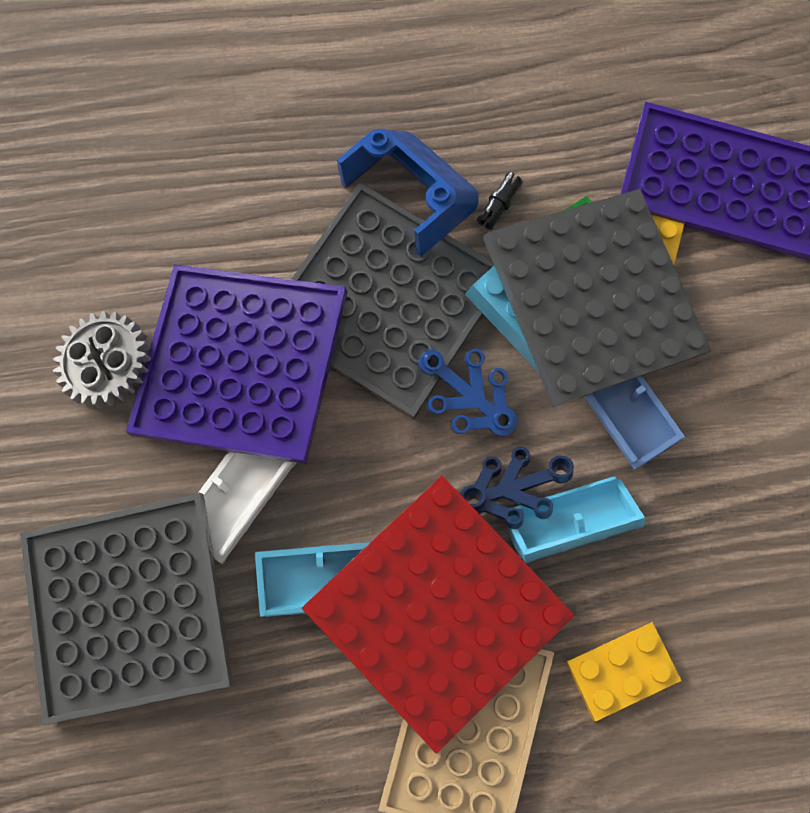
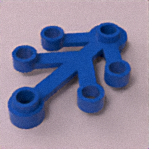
(472, 394)

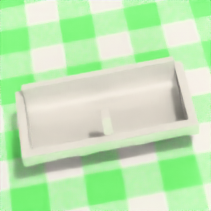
(237, 495)

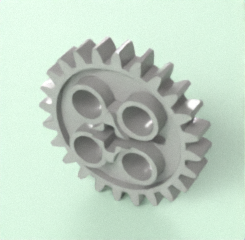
(77, 373)

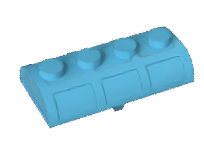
(577, 519)
(295, 575)

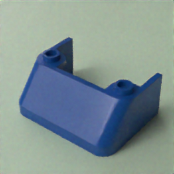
(447, 194)

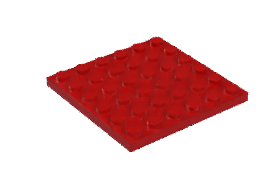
(438, 613)

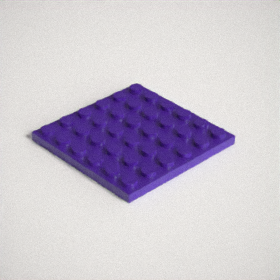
(239, 363)

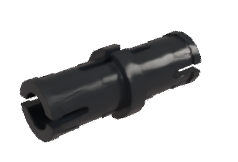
(499, 200)

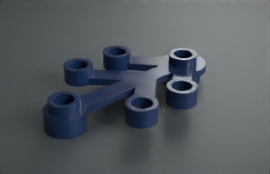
(513, 488)

